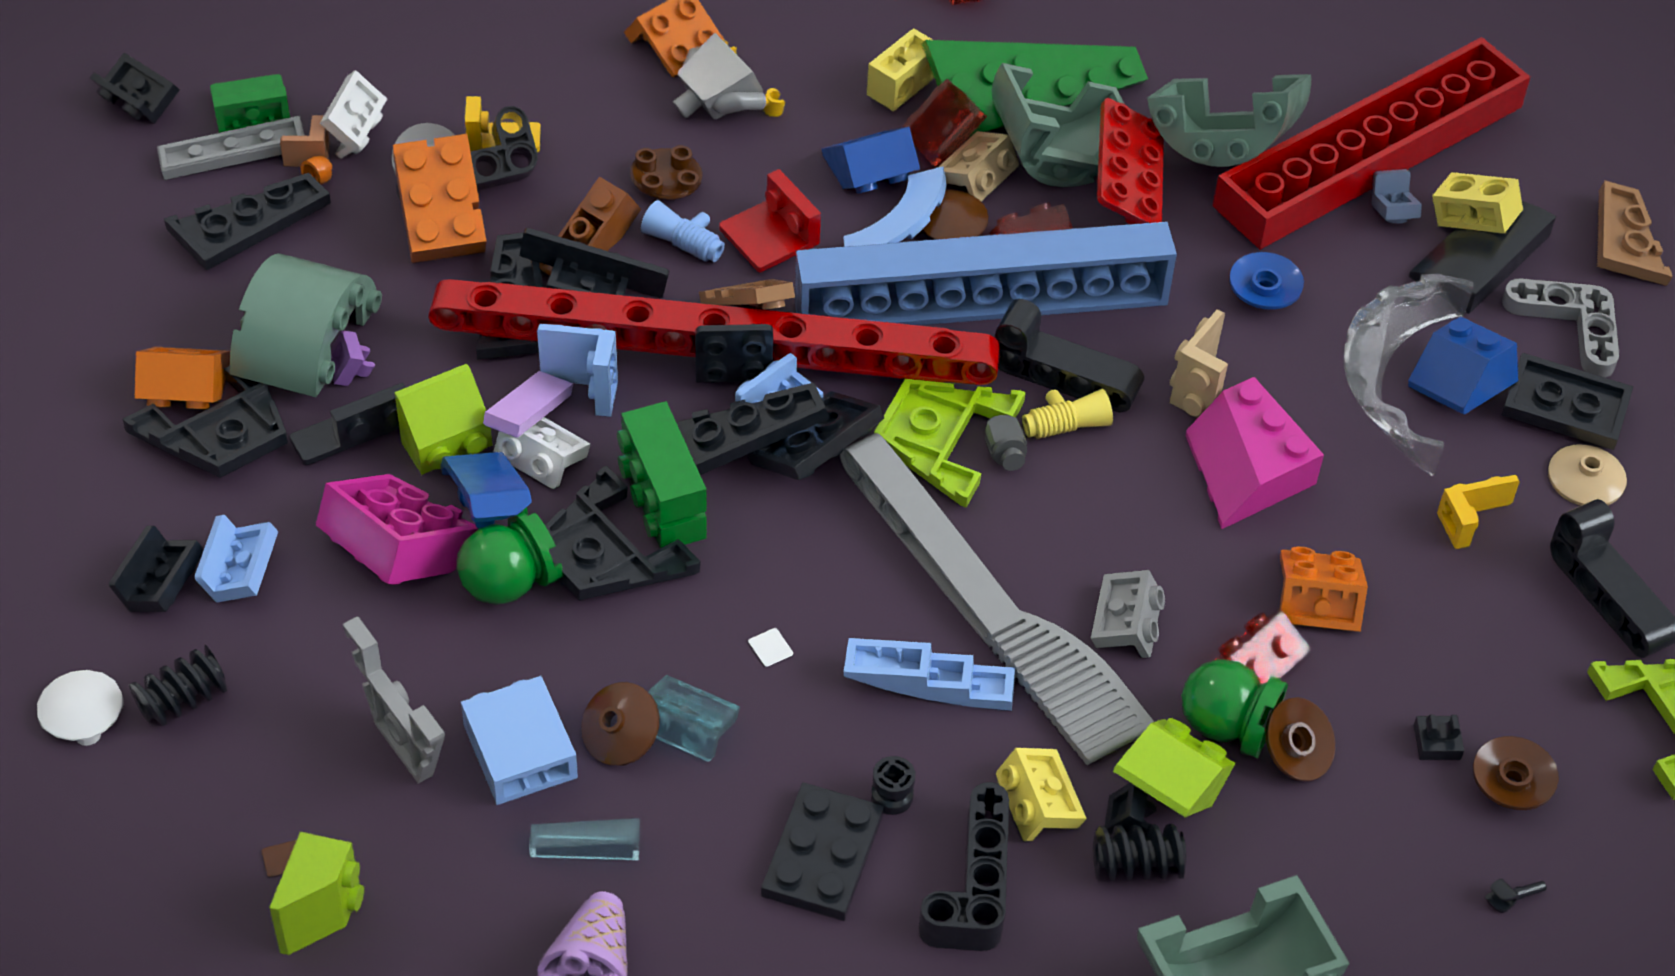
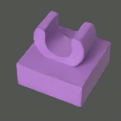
(349, 358)

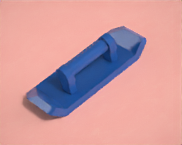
(487, 486)

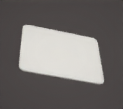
(770, 647)

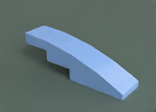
(938, 677)

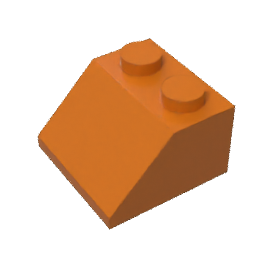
(180, 376)

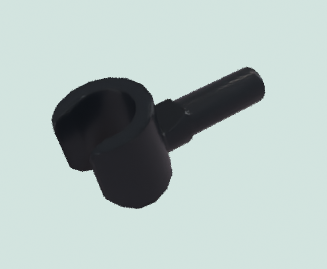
(1505, 897)

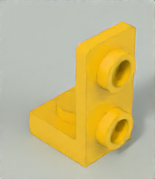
(480, 129)
(1461, 502)

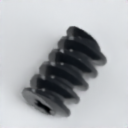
(178, 685)
(1139, 851)

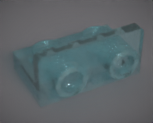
(691, 717)

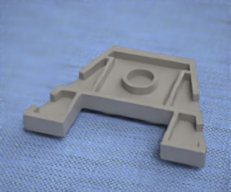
(410, 733)

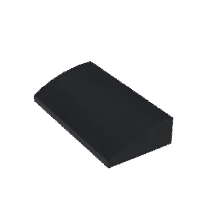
(1487, 256)

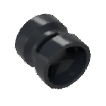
(893, 784)

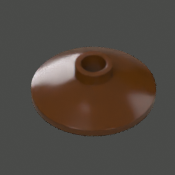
(634, 729)
(1300, 739)
(1522, 761)

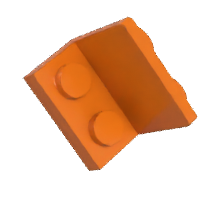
(673, 31)
(1323, 589)

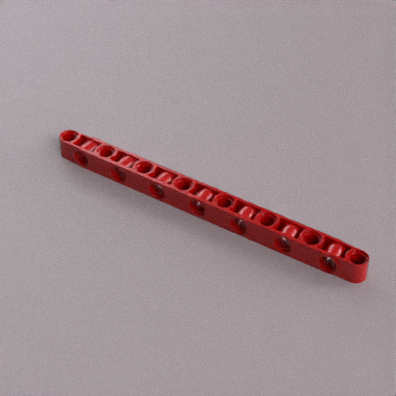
(670, 329)

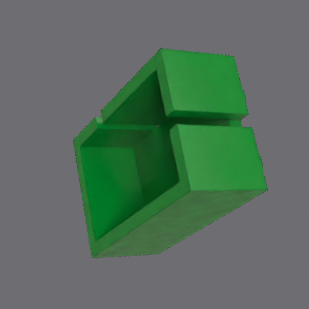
(662, 475)

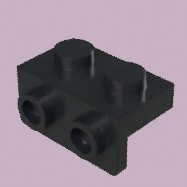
(136, 87)
(154, 571)

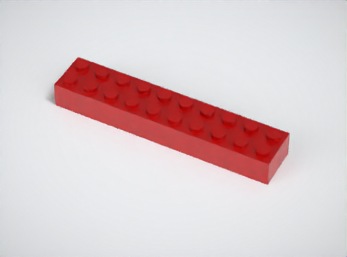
(1380, 133)

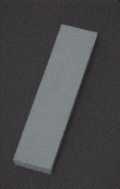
(226, 148)

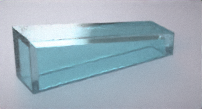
(587, 839)

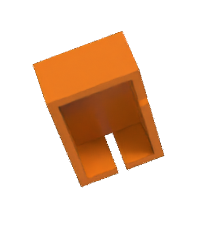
(439, 198)

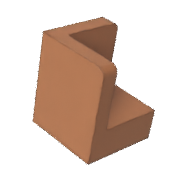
(300, 148)

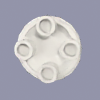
(80, 706)

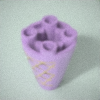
(590, 942)

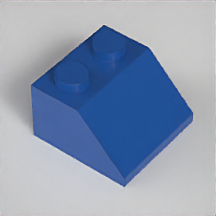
(872, 159)
(1465, 365)

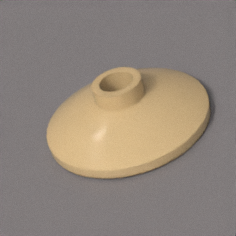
(1586, 474)

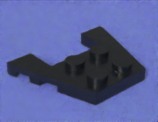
(220, 436)
(598, 556)

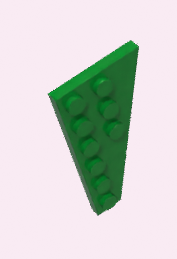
(1057, 70)

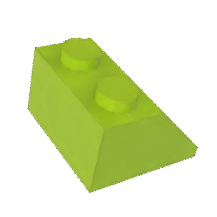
(442, 418)
(1176, 767)
(315, 892)

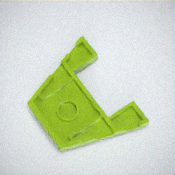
(927, 423)
(1658, 683)

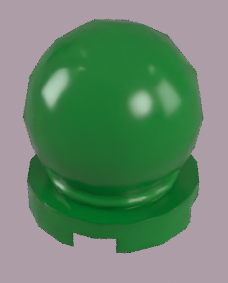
(504, 561)
(1230, 703)

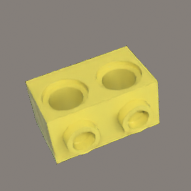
(899, 71)
(1477, 202)

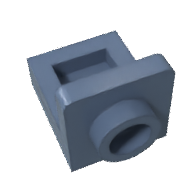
(1392, 196)

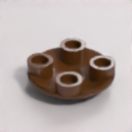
(666, 172)
(957, 217)

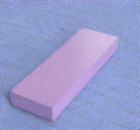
(527, 404)

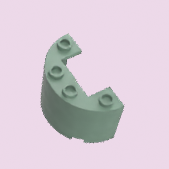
(1226, 138)
(1052, 140)
(293, 317)
(1274, 939)

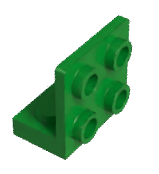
(249, 102)

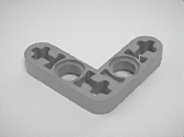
(1578, 307)

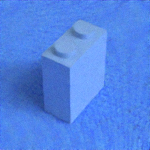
(519, 739)

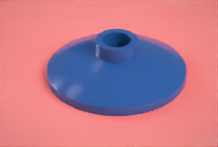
(1266, 280)

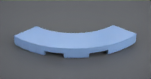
(910, 216)

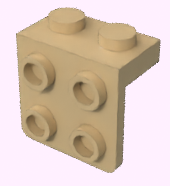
(1198, 372)

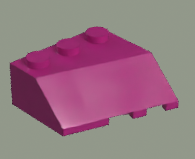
(1251, 452)
(393, 527)

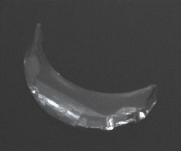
(1377, 334)

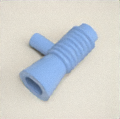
(684, 234)

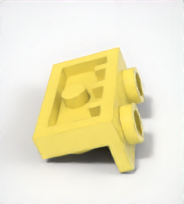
(1039, 791)

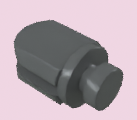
(1006, 441)

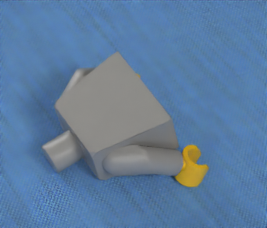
(722, 83)

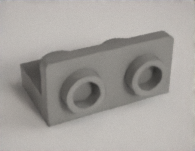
(1128, 611)

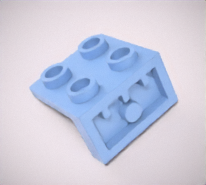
(582, 358)

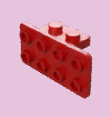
(1130, 164)

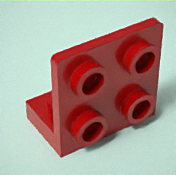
(776, 226)

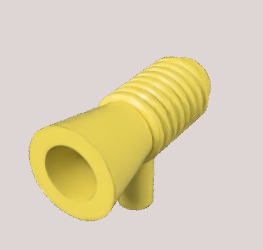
(1067, 416)

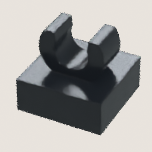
(1438, 737)
(1128, 808)

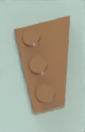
(1625, 236)
(762, 294)

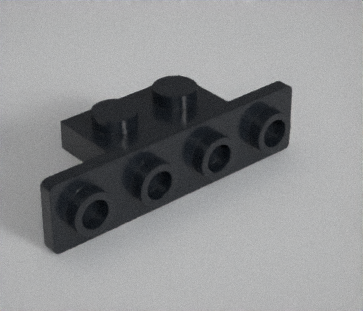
(590, 268)
(348, 426)

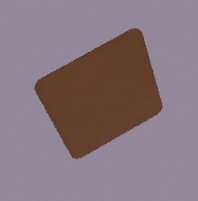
(277, 857)

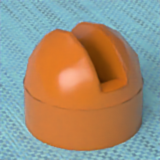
(318, 167)

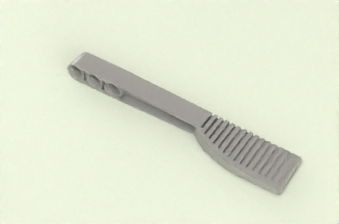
(1053, 665)

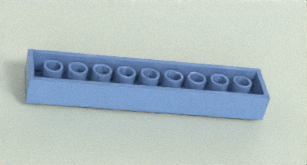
(984, 274)

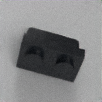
(732, 352)

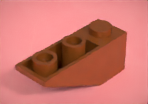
(600, 218)

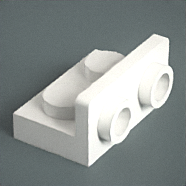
(353, 114)
(543, 451)

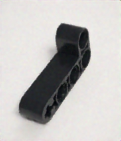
(506, 145)
(1061, 363)
(1608, 582)
(981, 865)

